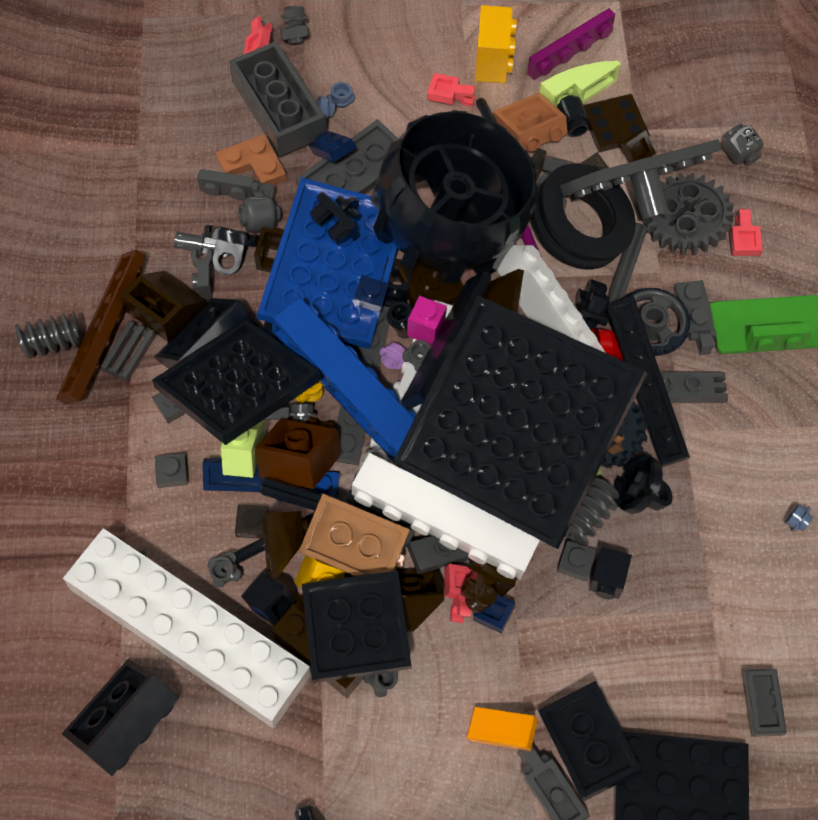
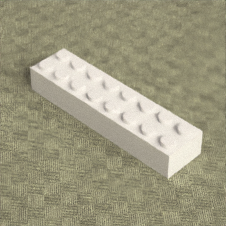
(188, 628)

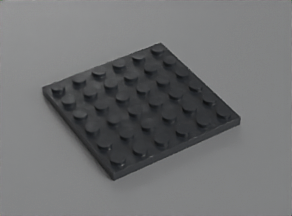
(519, 420)

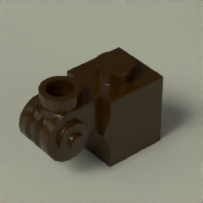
(484, 585)

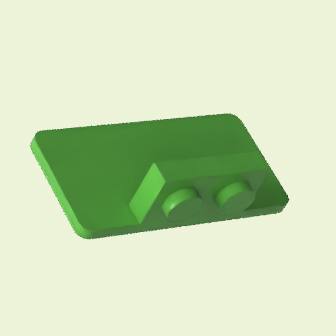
(765, 324)

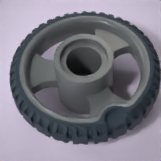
(658, 311)

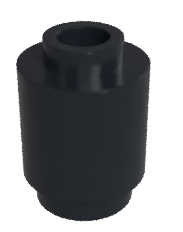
(576, 115)

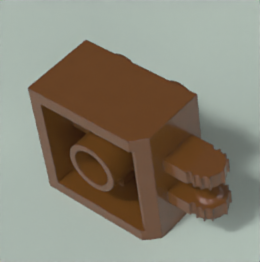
(298, 452)

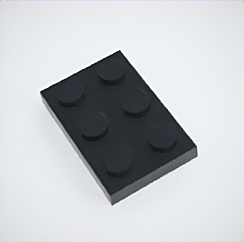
(590, 741)

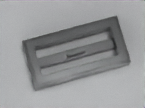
(119, 345)

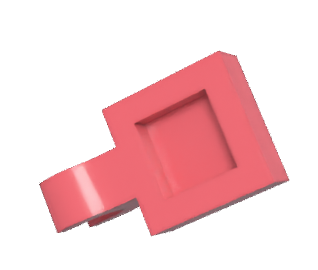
(259, 35)
(448, 88)
(745, 237)
(454, 579)

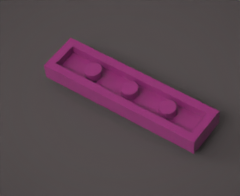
(571, 44)

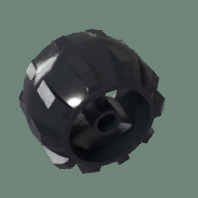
(476, 178)

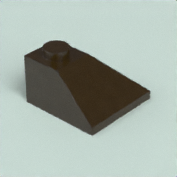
(282, 538)
(420, 595)

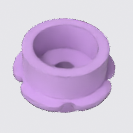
(392, 356)

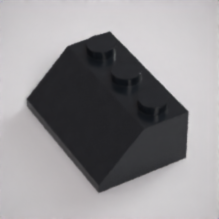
(207, 325)
(120, 716)

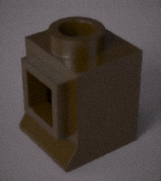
(268, 239)

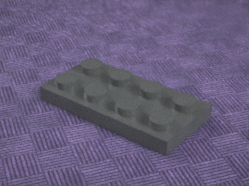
(358, 168)

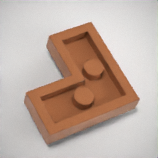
(254, 155)

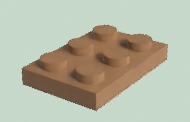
(353, 538)

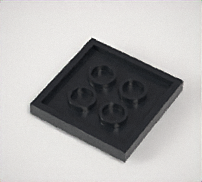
(356, 626)

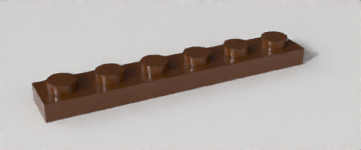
(98, 333)

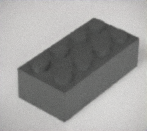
(277, 98)

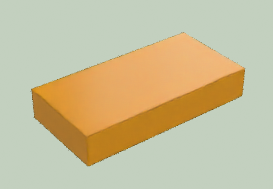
(502, 728)

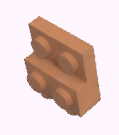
(532, 121)

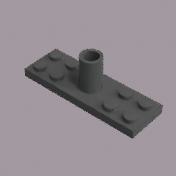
(644, 177)

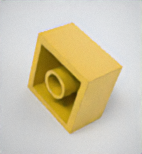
(495, 44)

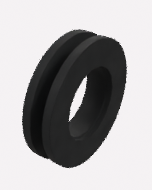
(567, 242)

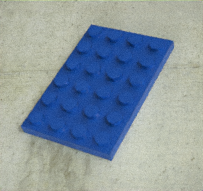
(327, 273)

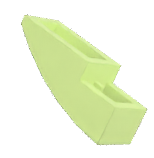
(581, 81)

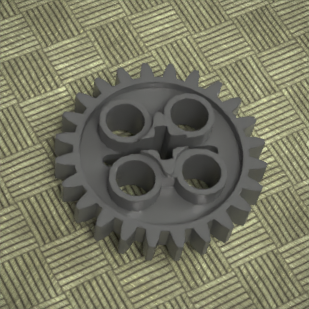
(690, 214)

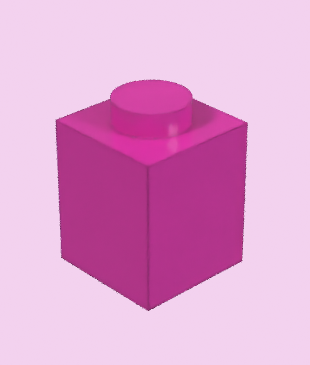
(426, 320)

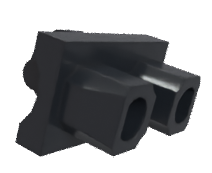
(327, 210)
(593, 304)

